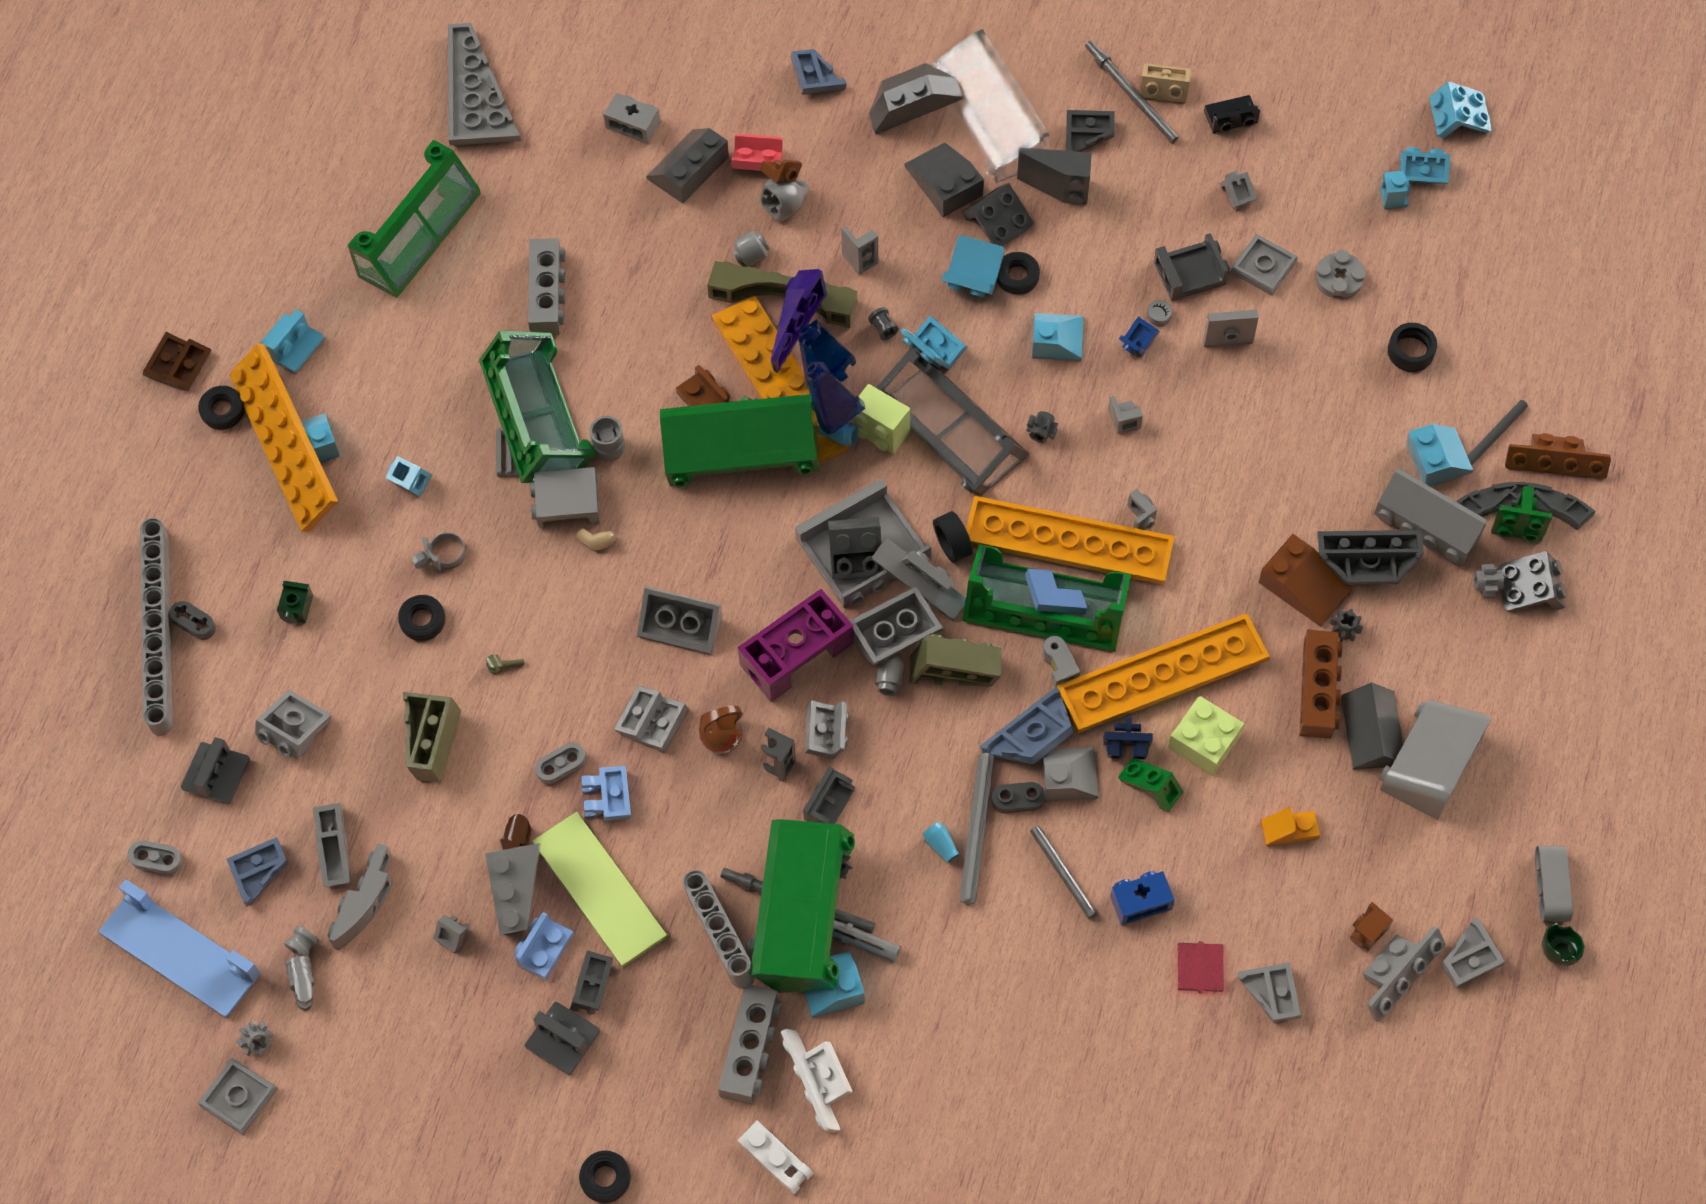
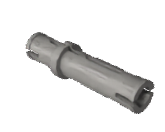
(888, 949)

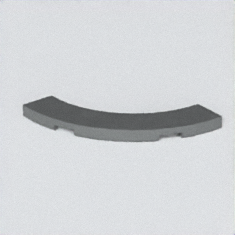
(1560, 505)

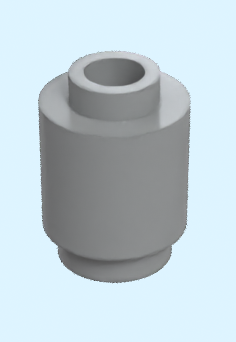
(890, 676)

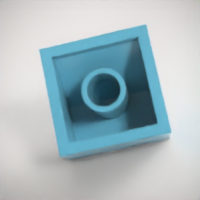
(1438, 454)

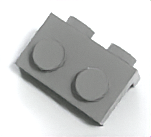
(826, 729)

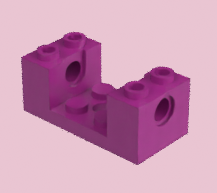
(772, 658)

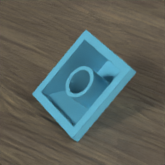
(1057, 336)
(321, 437)
(846, 993)

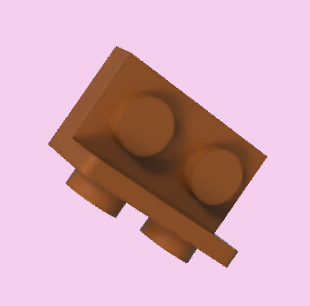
(702, 389)

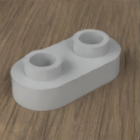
(559, 763)
(156, 858)

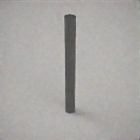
(1493, 435)

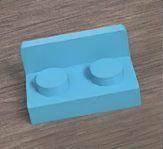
(1424, 166)

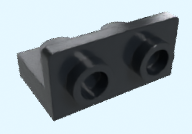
(1232, 114)

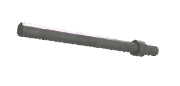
(1104, 61)
(748, 882)

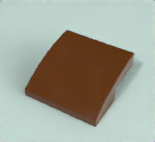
(176, 362)

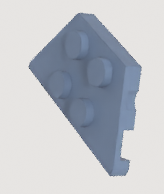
(1032, 732)

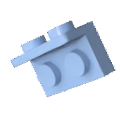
(542, 946)

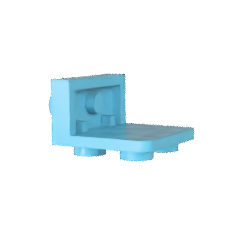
(1458, 106)
(974, 266)
(935, 343)

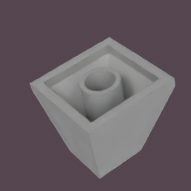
(1070, 774)

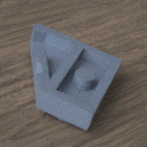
(814, 73)
(257, 868)

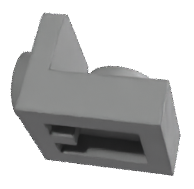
(1238, 188)

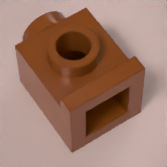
(1370, 927)

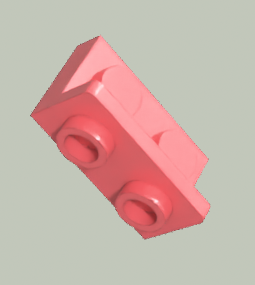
(754, 149)

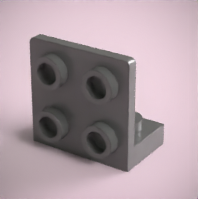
(1000, 215)

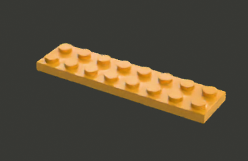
(751, 340)
(283, 438)
(1069, 539)
(1162, 673)

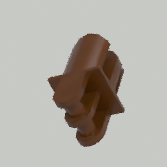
(516, 832)

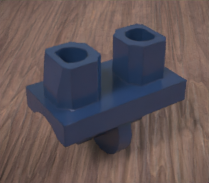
(1116, 740)

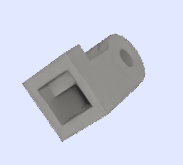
(1061, 660)

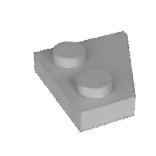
(1472, 956)
(1273, 990)

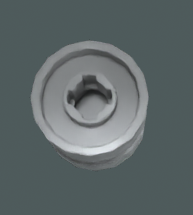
(607, 438)

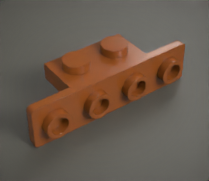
(1557, 456)

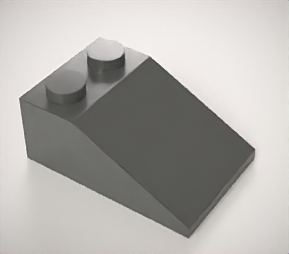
(1056, 173)
(946, 178)

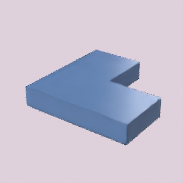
(1049, 597)

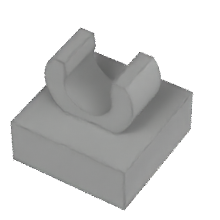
(450, 933)

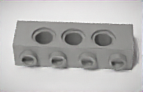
(543, 253)
(753, 1001)

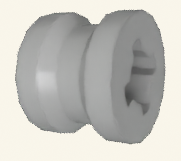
(301, 941)

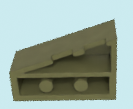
(955, 659)
(430, 734)

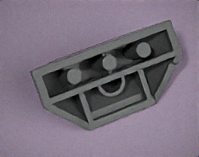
(912, 96)
(1370, 555)

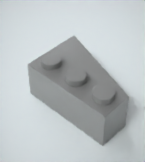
(512, 885)

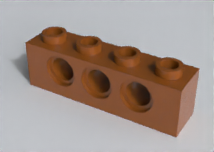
(1313, 721)

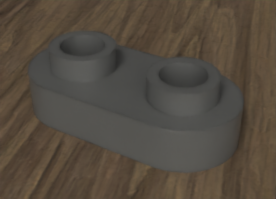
(1018, 800)

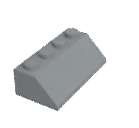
(1443, 522)

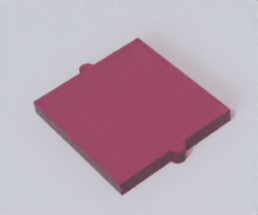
(1200, 967)

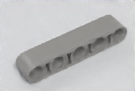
(723, 938)

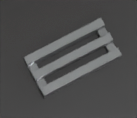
(508, 472)

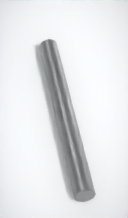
(1063, 872)

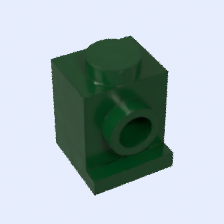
(302, 598)

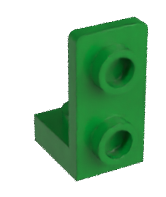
(1153, 779)

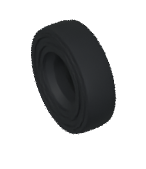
(1018, 286)
(226, 420)
(416, 603)
(598, 1160)

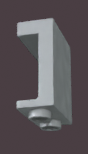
(565, 495)

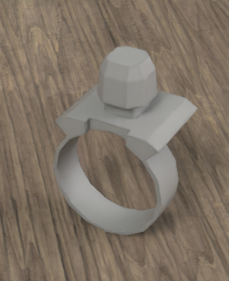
(423, 559)

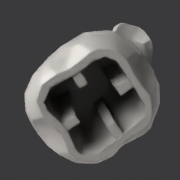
(783, 199)

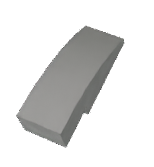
(332, 844)

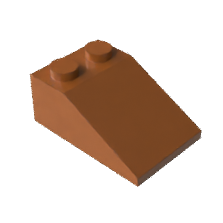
(1304, 580)

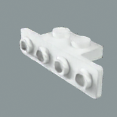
(821, 1076)

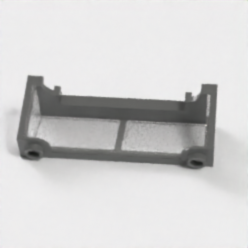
(952, 423)

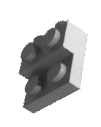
(291, 724)

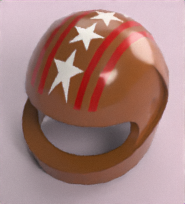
(719, 729)

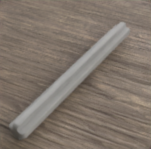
(976, 829)

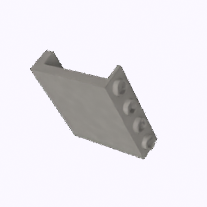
(866, 503)

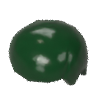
(1562, 945)

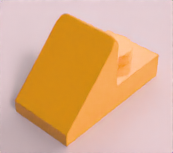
(1290, 827)

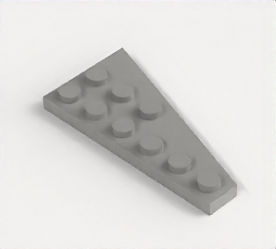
(474, 99)

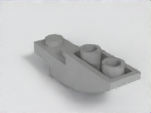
(360, 907)

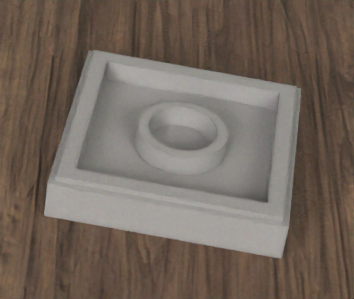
(1264, 264)
(237, 1096)

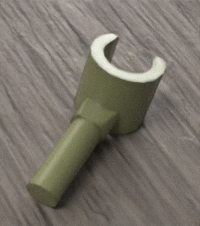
(495, 665)

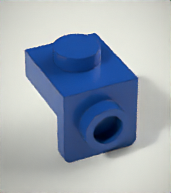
(1139, 337)

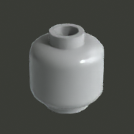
(750, 248)

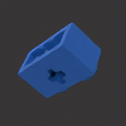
(1133, 907)

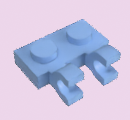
(614, 790)

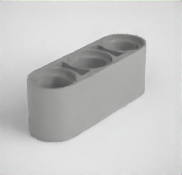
(1553, 883)

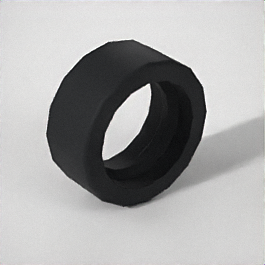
(1416, 331)
(952, 536)

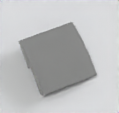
(651, 719)

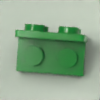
(1523, 519)

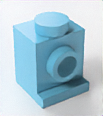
(1394, 190)
(408, 475)

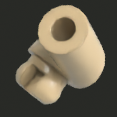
(597, 541)

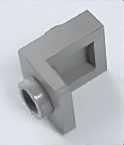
(1143, 509)

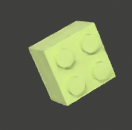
(883, 421)
(1206, 735)

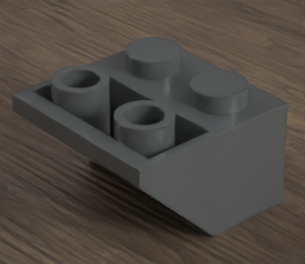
(852, 547)

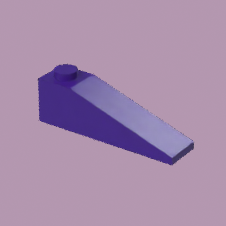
(801, 302)

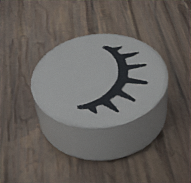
(1159, 312)

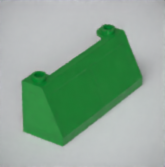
(739, 437)
(799, 905)

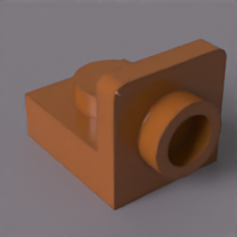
(781, 171)

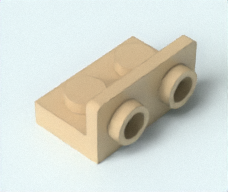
(1165, 83)

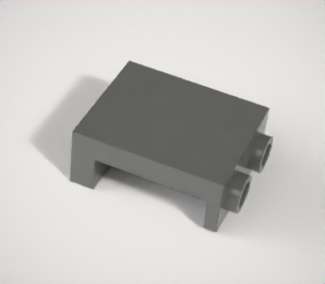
(1192, 268)

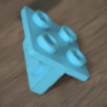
(292, 341)

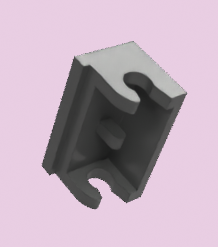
(782, 751)
(829, 798)
(591, 982)

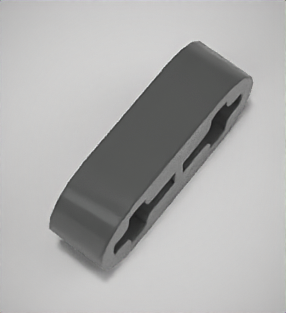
(189, 625)

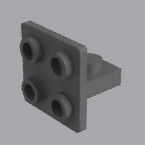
(215, 771)
(561, 1037)

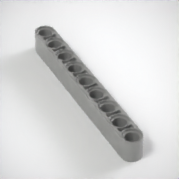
(159, 635)

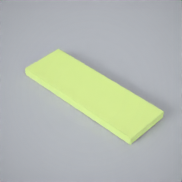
(600, 890)

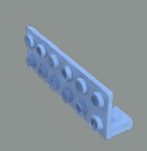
(179, 951)

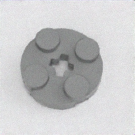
(1343, 263)

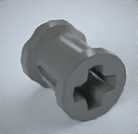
(883, 323)

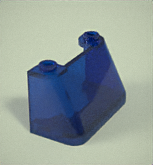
(824, 370)

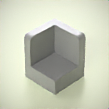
(1125, 415)

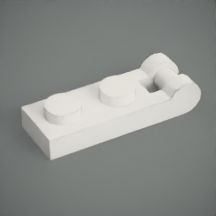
(774, 1157)

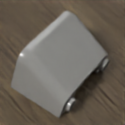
(1434, 756)

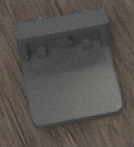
(1533, 582)

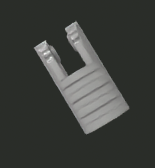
(301, 980)

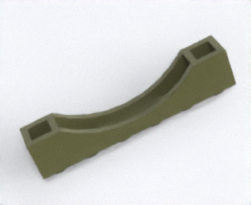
(735, 282)

